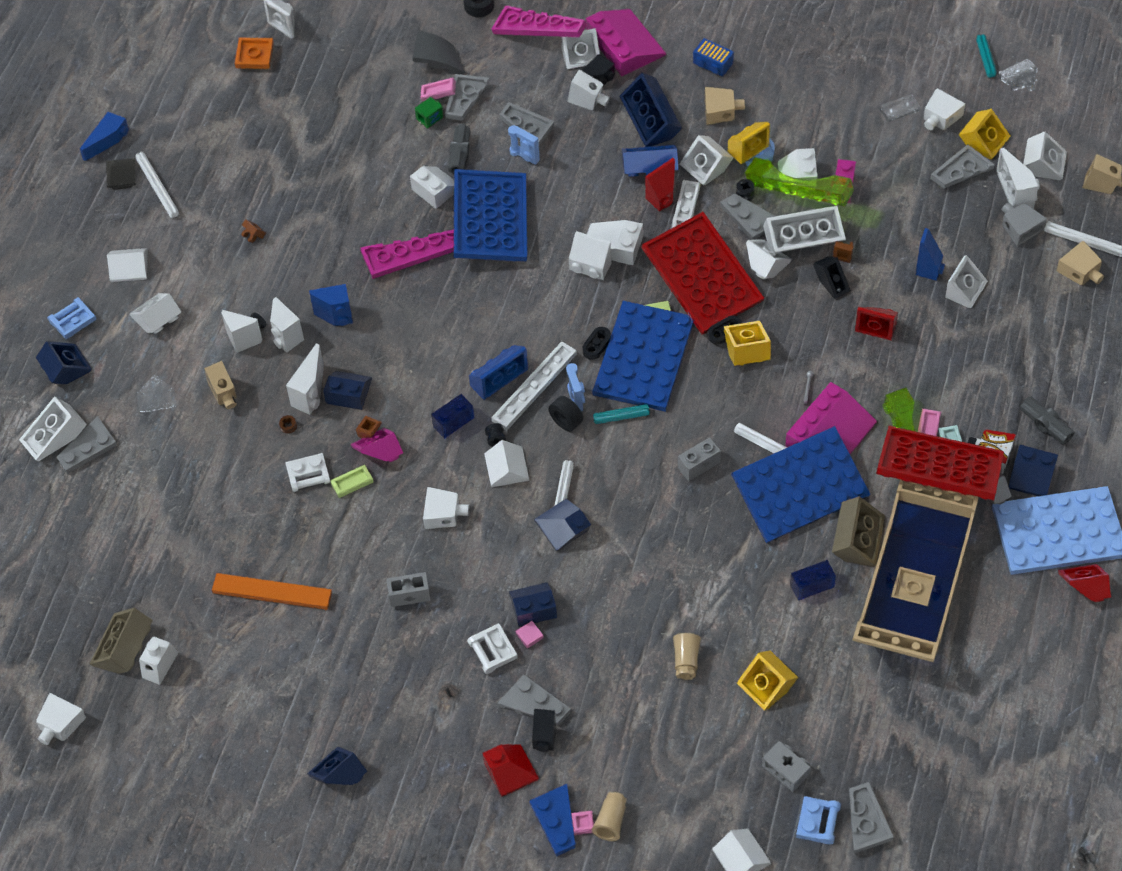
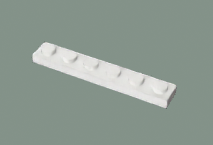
(534, 385)

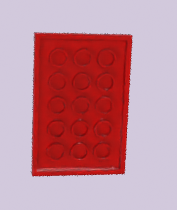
(702, 272)
(940, 463)

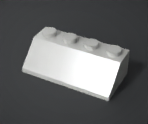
(804, 229)

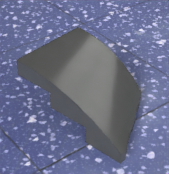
(437, 52)

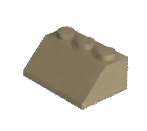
(858, 532)
(122, 641)

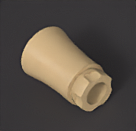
(686, 655)
(610, 817)

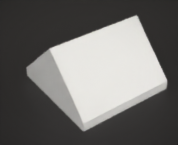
(580, 50)
(127, 265)
(965, 283)
(241, 330)
(506, 464)
(740, 852)

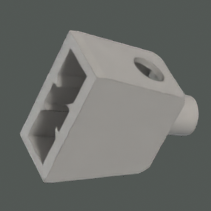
(1022, 222)

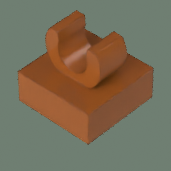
(252, 229)
(843, 251)

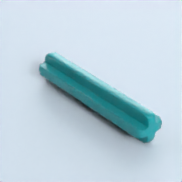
(986, 55)
(621, 414)

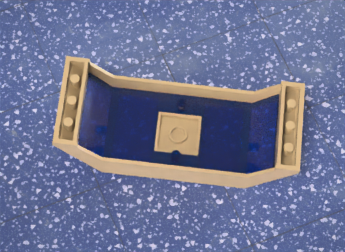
(917, 571)

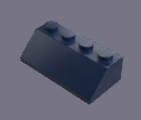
(650, 110)

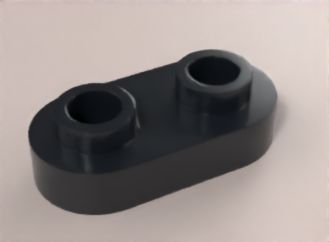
(718, 329)
(595, 344)

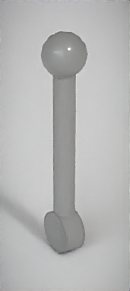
(810, 374)

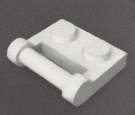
(306, 468)
(498, 645)

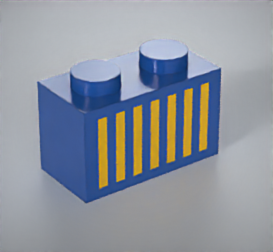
(713, 57)

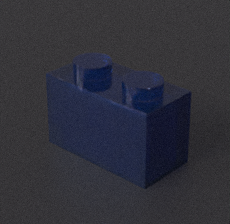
(452, 416)
(812, 580)

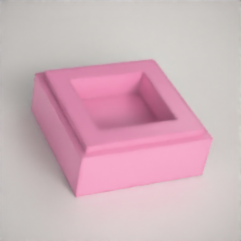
(529, 634)
(582, 822)

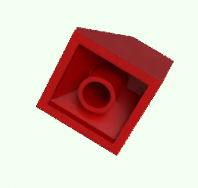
(661, 185)
(876, 322)
(1088, 580)
(509, 768)

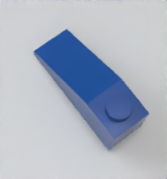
(105, 135)
(929, 258)

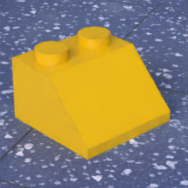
(985, 133)
(749, 141)
(747, 343)
(767, 679)

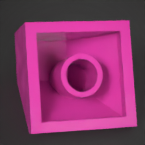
(381, 446)

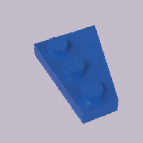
(555, 818)

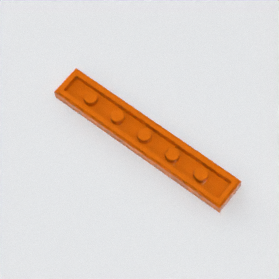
(272, 591)

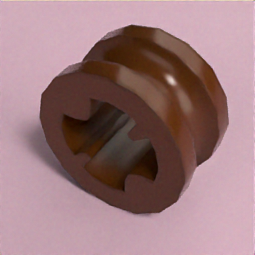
(288, 418)

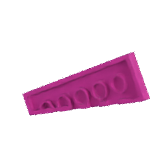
(519, 22)
(393, 257)

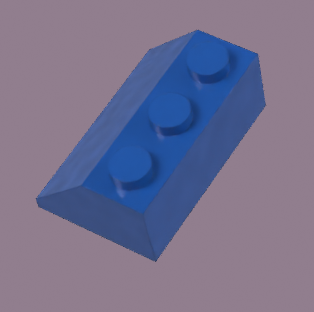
(647, 158)
(499, 371)

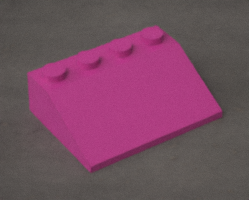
(624, 40)
(832, 409)

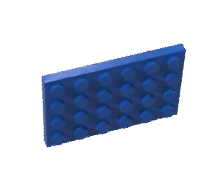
(490, 215)
(643, 356)
(800, 484)

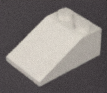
(1016, 180)
(624, 238)
(306, 383)
(52, 429)

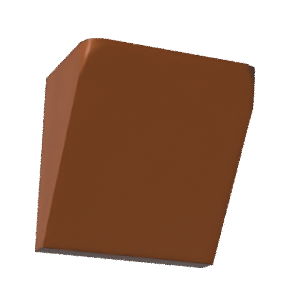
(368, 427)

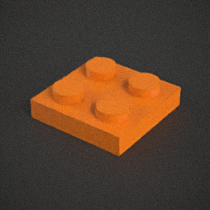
(254, 53)

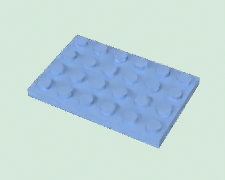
(1059, 530)

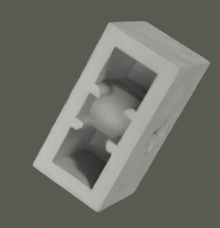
(699, 459)
(408, 589)
(788, 775)

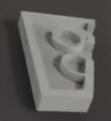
(467, 92)
(527, 120)
(960, 167)
(746, 215)
(87, 446)
(527, 695)
(867, 819)

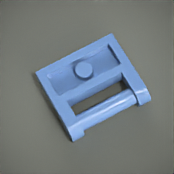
(528, 144)
(73, 322)
(575, 387)
(811, 818)

